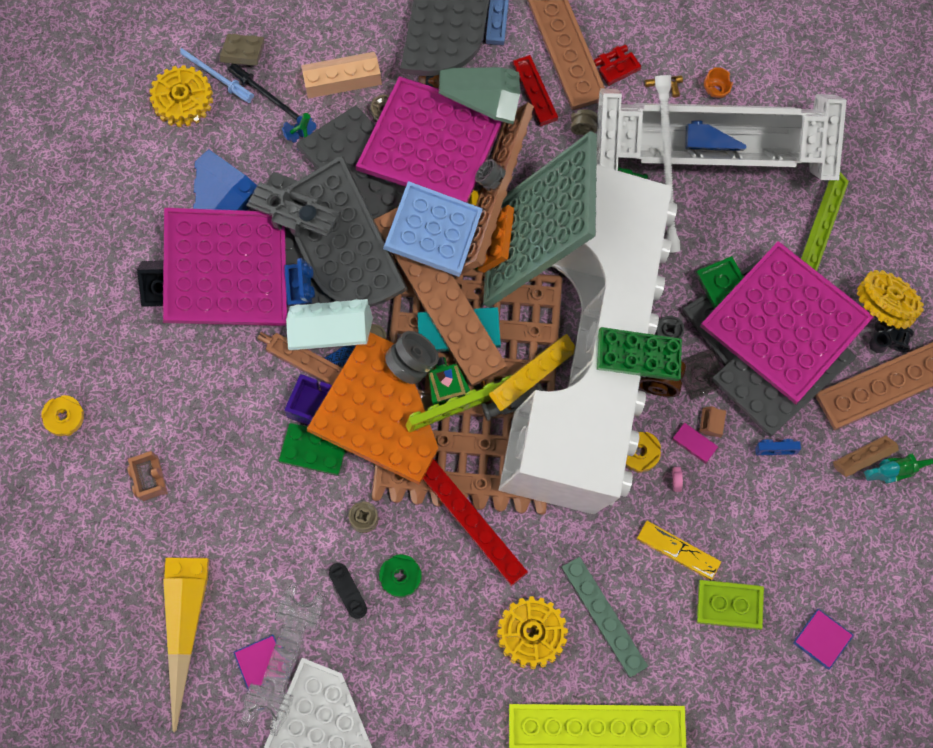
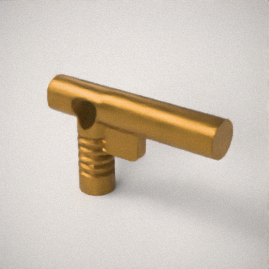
(674, 86)

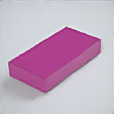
(695, 443)

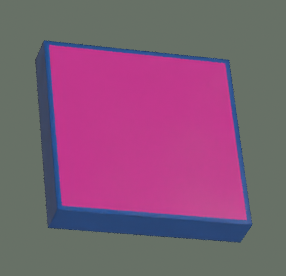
(823, 639)
(255, 659)

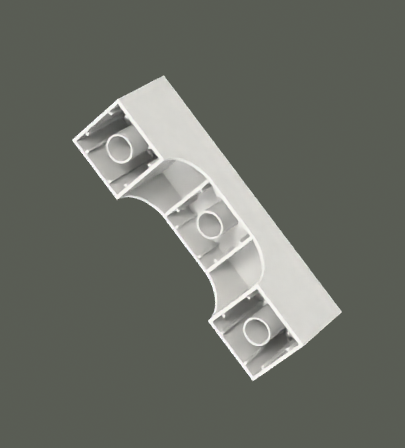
(576, 440)

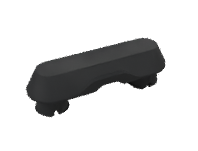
(347, 590)

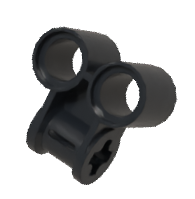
(892, 337)

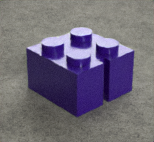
(306, 399)

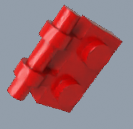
(619, 68)

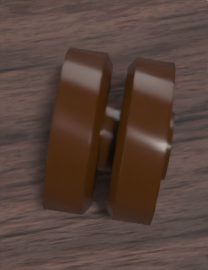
(662, 387)

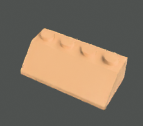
(341, 74)

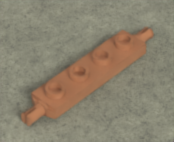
(302, 359)

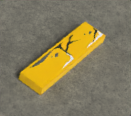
(679, 550)

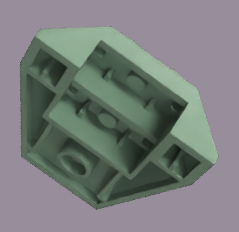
(485, 90)

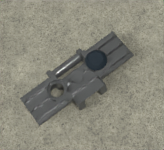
(291, 215)

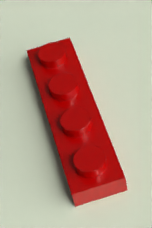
(535, 90)

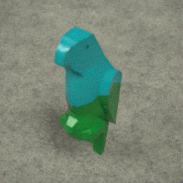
(896, 469)

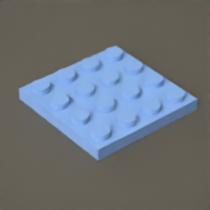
(433, 229)

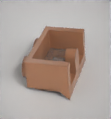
(147, 476)

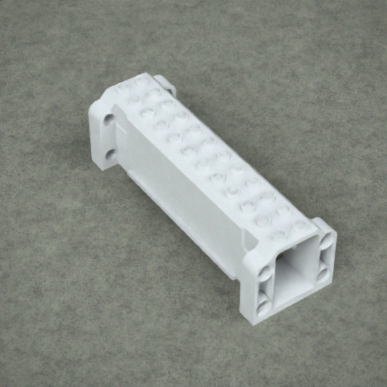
(770, 133)

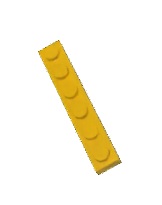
(532, 372)

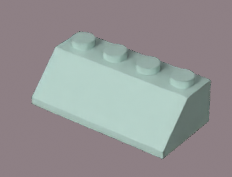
(328, 324)

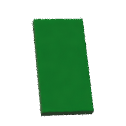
(639, 354)

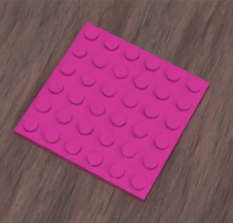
(428, 141)
(223, 268)
(786, 322)

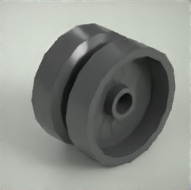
(411, 357)

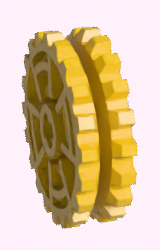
(168, 97)
(890, 299)
(542, 646)

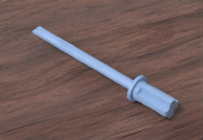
(233, 87)

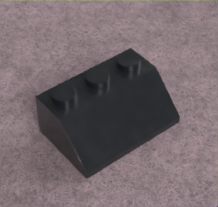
(151, 283)

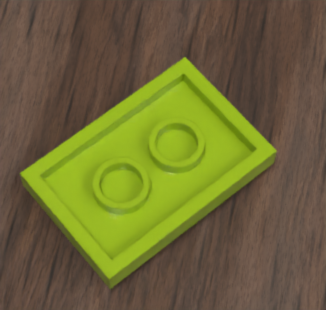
(730, 604)

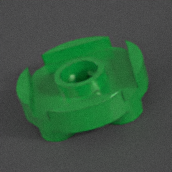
(393, 566)

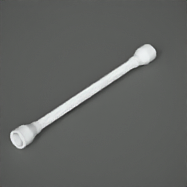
(663, 86)

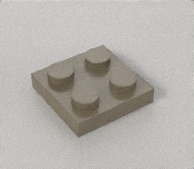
(242, 49)

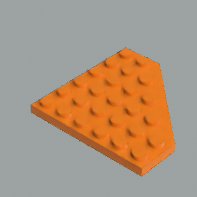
(370, 412)

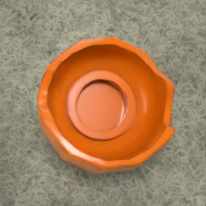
(720, 78)

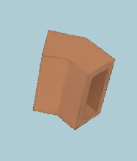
(712, 421)

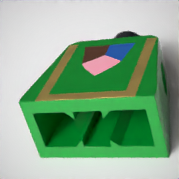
(446, 382)

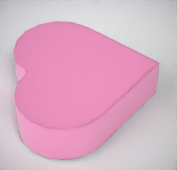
(677, 479)

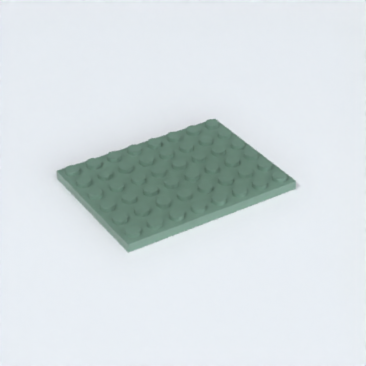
(549, 218)

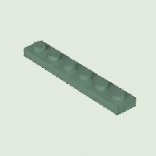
(604, 617)

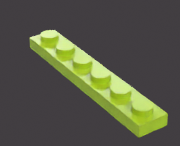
(824, 221)
(451, 407)

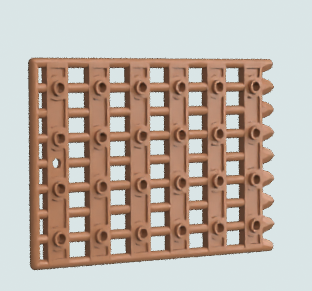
(464, 443)

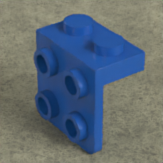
(298, 283)

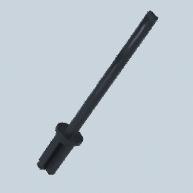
(247, 78)

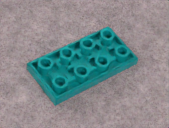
(488, 316)

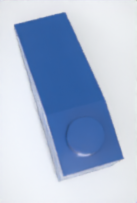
(705, 137)

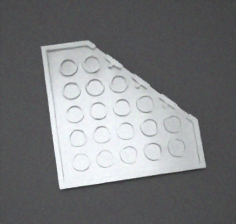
(320, 712)

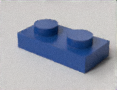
(785, 447)

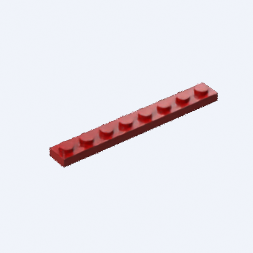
(474, 524)

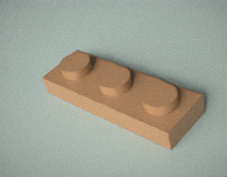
(866, 456)

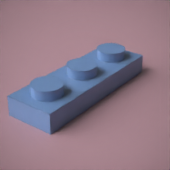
(497, 22)

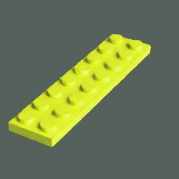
(596, 726)

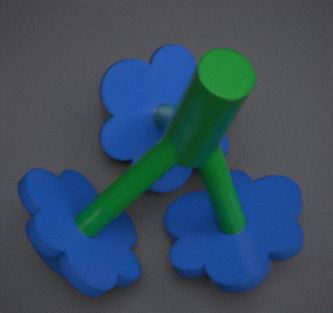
(303, 127)

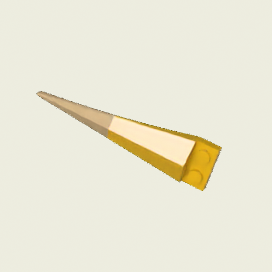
(184, 594)

